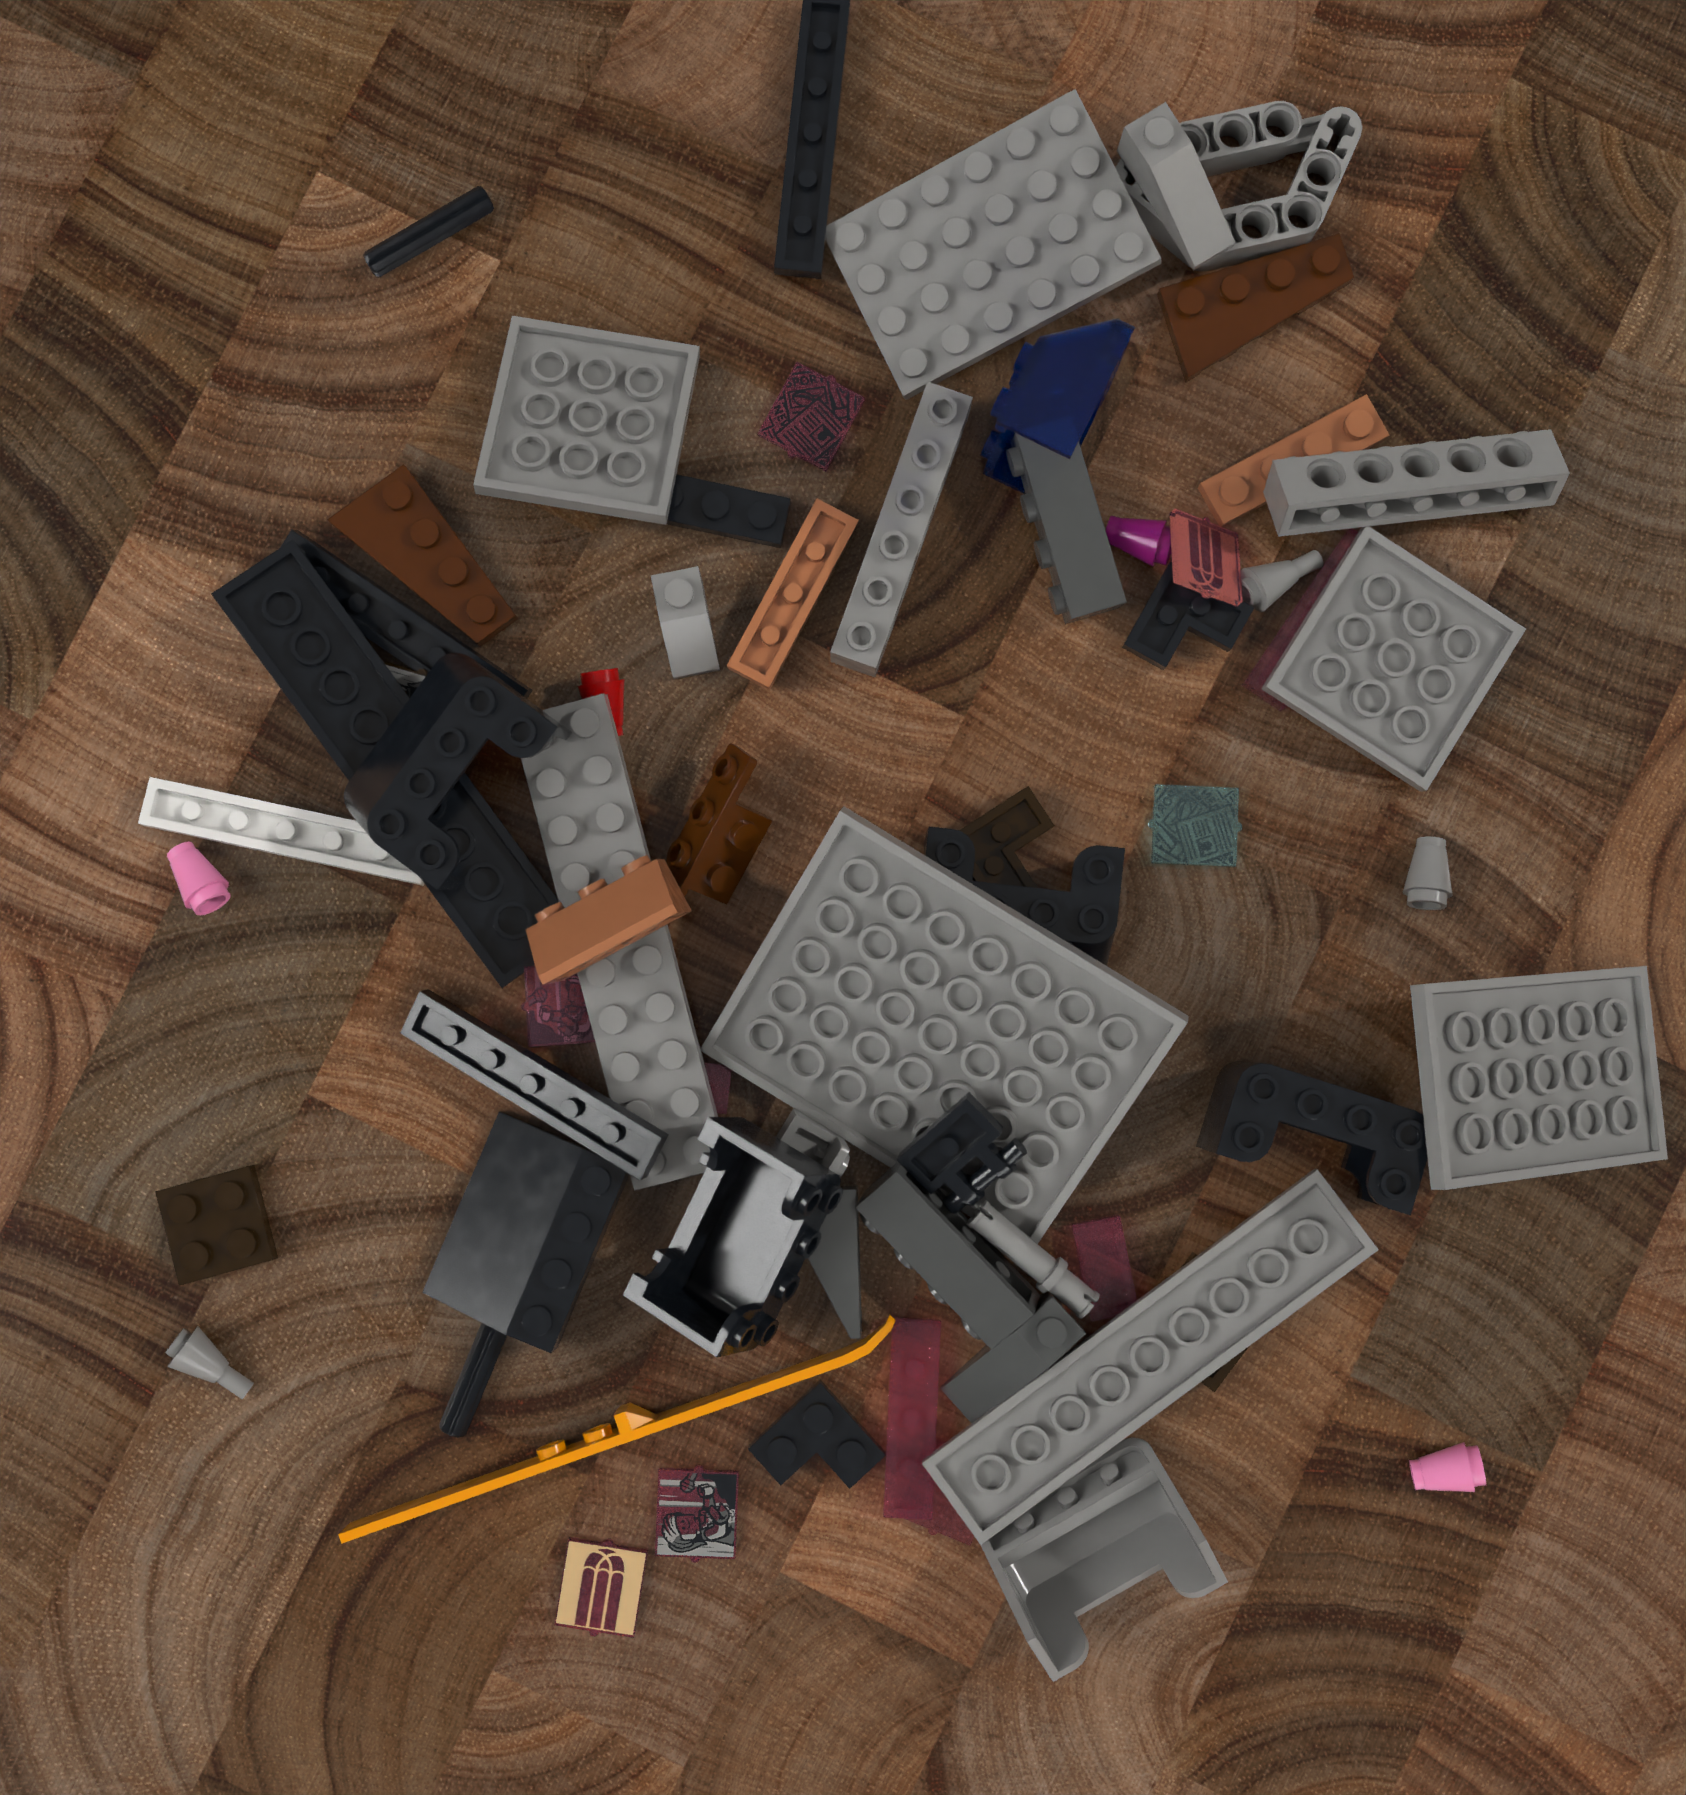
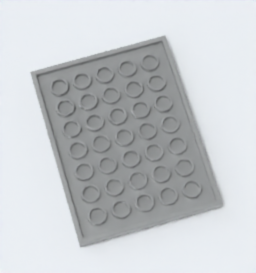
(909, 989)

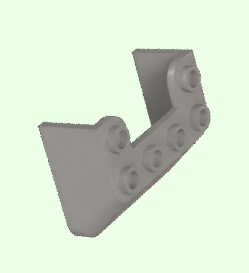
(1093, 1542)

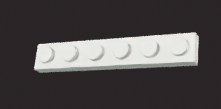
(267, 828)

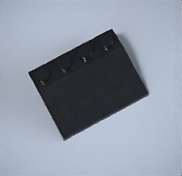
(526, 1232)

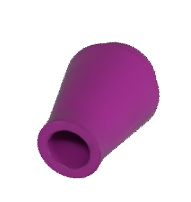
(1141, 538)

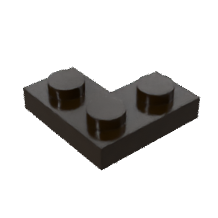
(1004, 832)

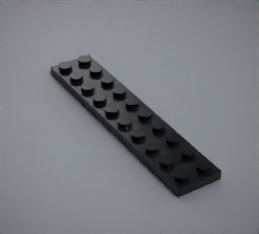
(348, 705)

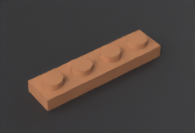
(1241, 486)
(793, 594)

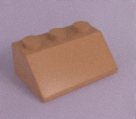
(605, 919)

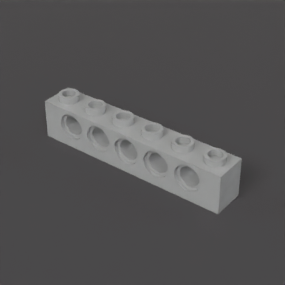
(1415, 482)
(901, 529)

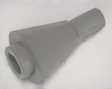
(1268, 582)
(200, 1358)

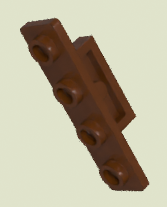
(719, 832)

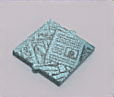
(1195, 825)

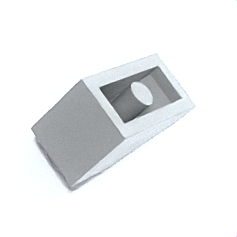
(685, 622)

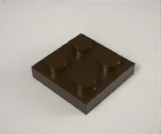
(216, 1225)

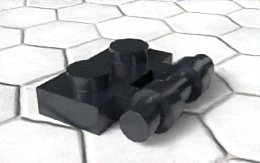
(953, 1142)

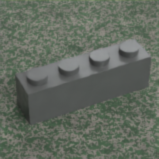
(1069, 530)
(949, 1256)

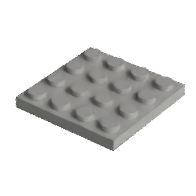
(587, 420)
(1393, 658)

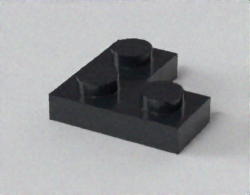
(1174, 611)
(818, 1426)

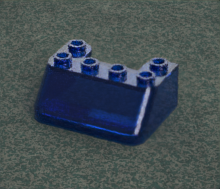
(1055, 392)

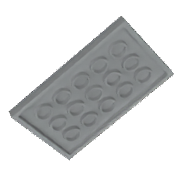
(991, 244)
(1537, 1075)

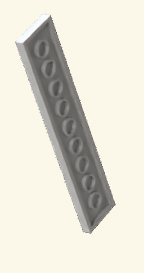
(637, 992)
(1149, 1355)

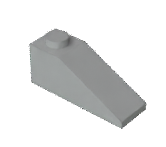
(1175, 184)

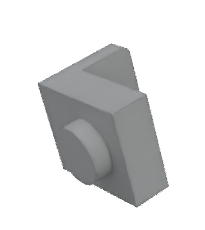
(815, 1141)

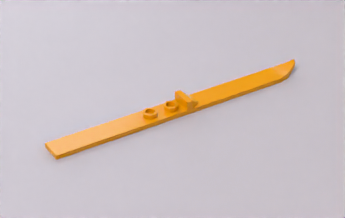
(632, 1424)

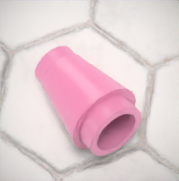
(197, 879)
(1449, 1469)

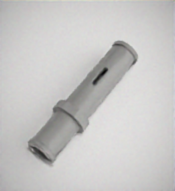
(1033, 1259)

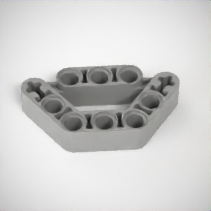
(1259, 148)

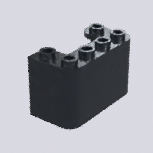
(1383, 1138)
(739, 1239)

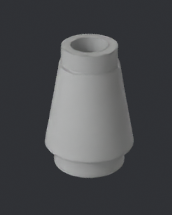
(1429, 875)

